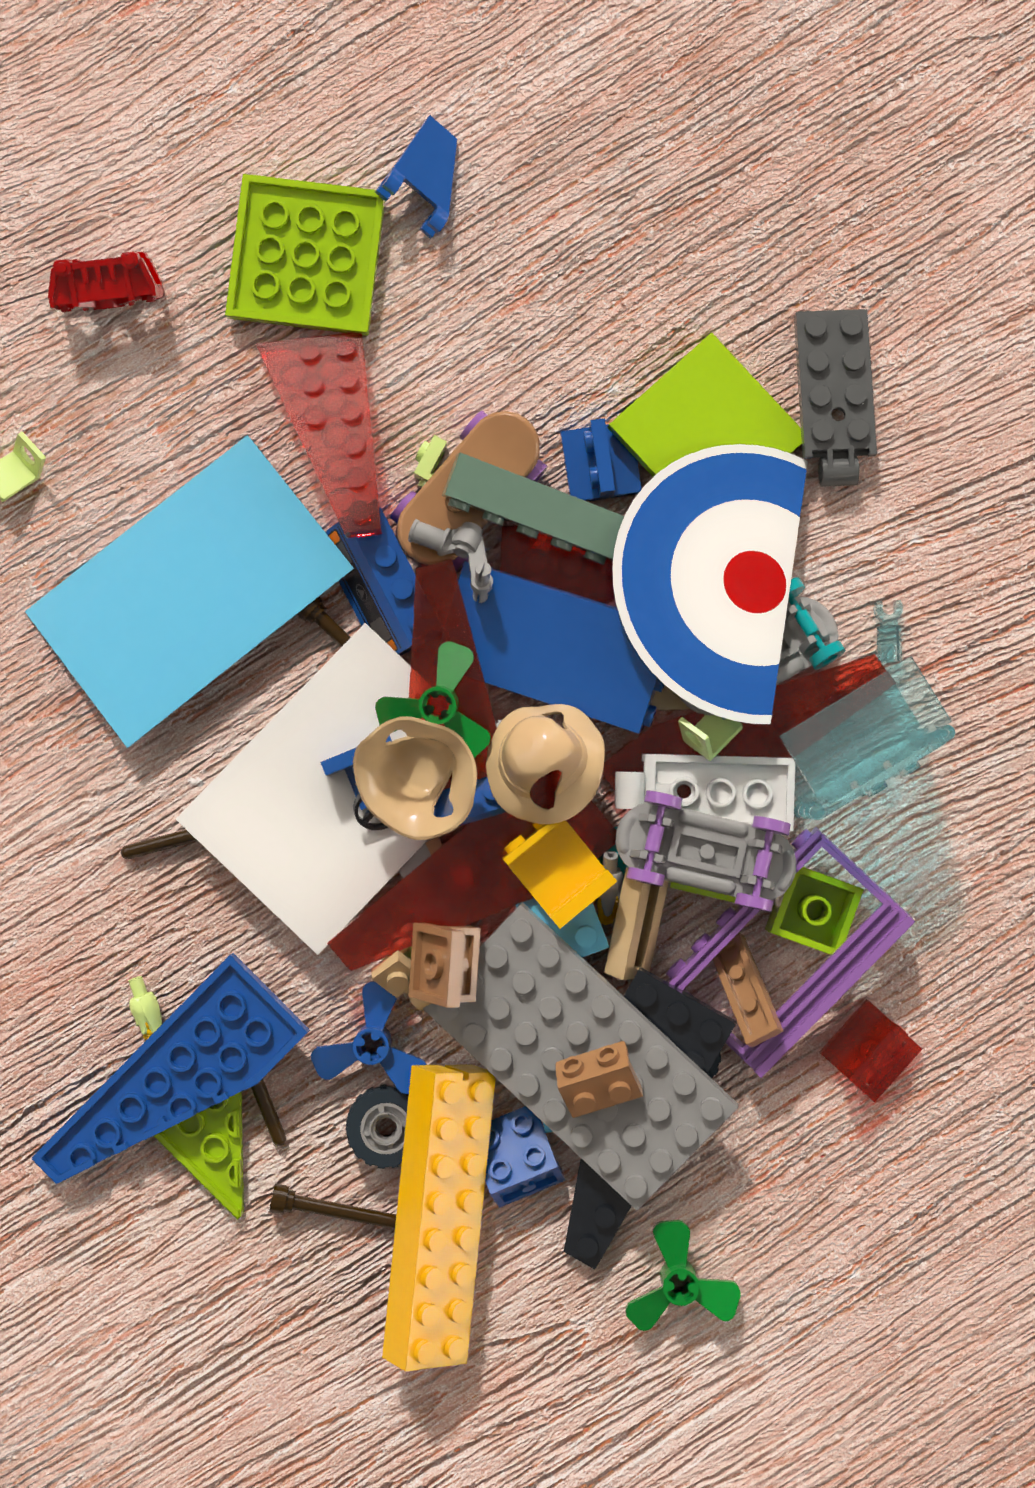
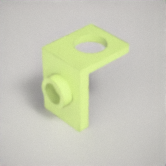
(18, 469)
(709, 734)

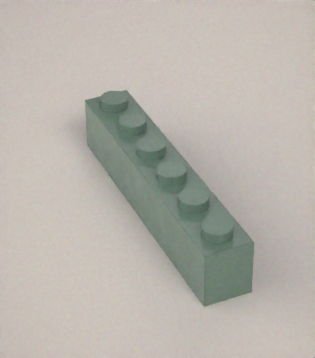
(532, 508)

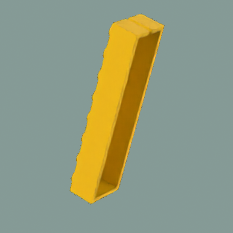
(438, 1216)

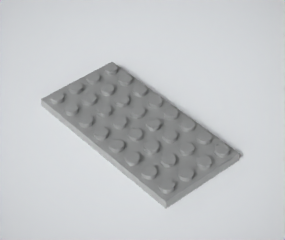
(549, 1004)

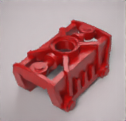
(104, 282)

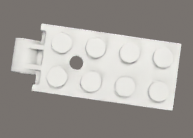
(720, 787)

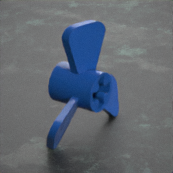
(335, 1058)

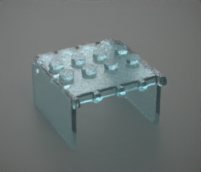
(865, 740)

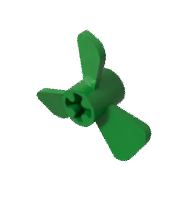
(451, 667)
(715, 1295)

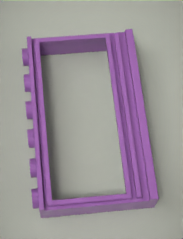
(828, 981)

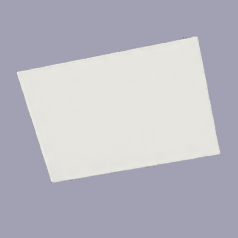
(289, 824)

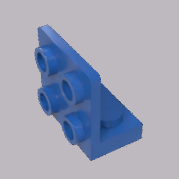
(519, 1158)

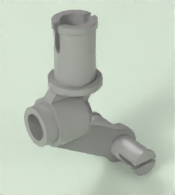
(465, 543)

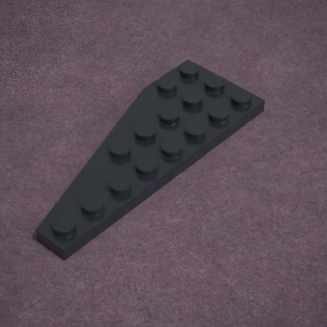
(697, 1032)

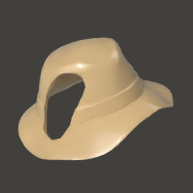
(534, 745)
(408, 775)

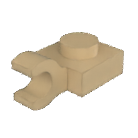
(394, 976)

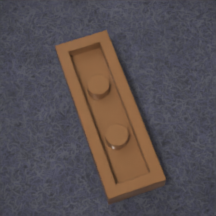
(747, 992)

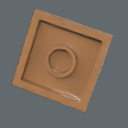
(444, 964)

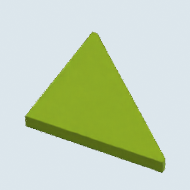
(212, 1150)

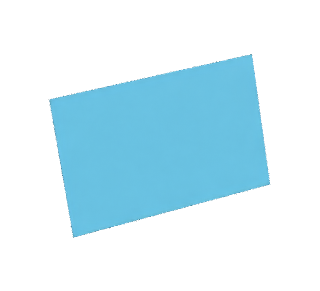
(188, 590)

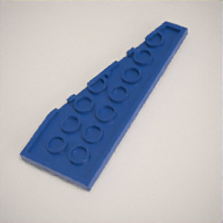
(200, 1056)

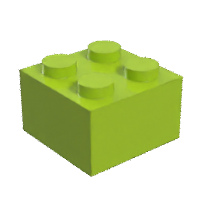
(815, 911)

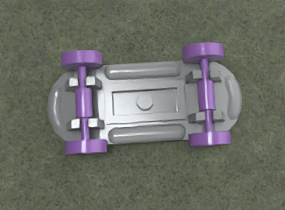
(706, 851)

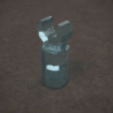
(889, 633)

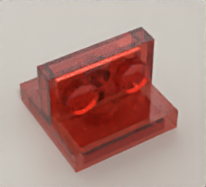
(870, 1050)

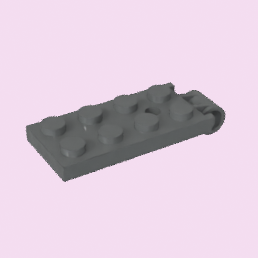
(832, 376)

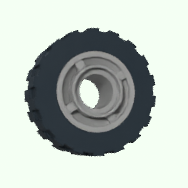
(361, 1122)

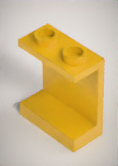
(558, 870)

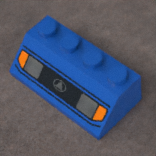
(380, 584)

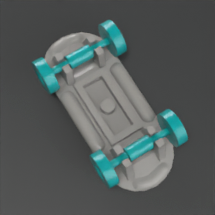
(807, 640)

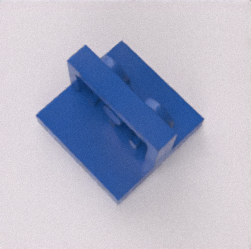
(598, 463)

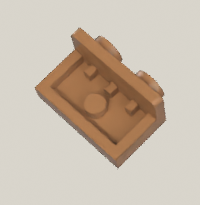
(597, 1079)

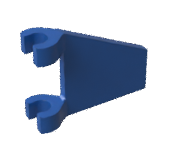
(428, 170)

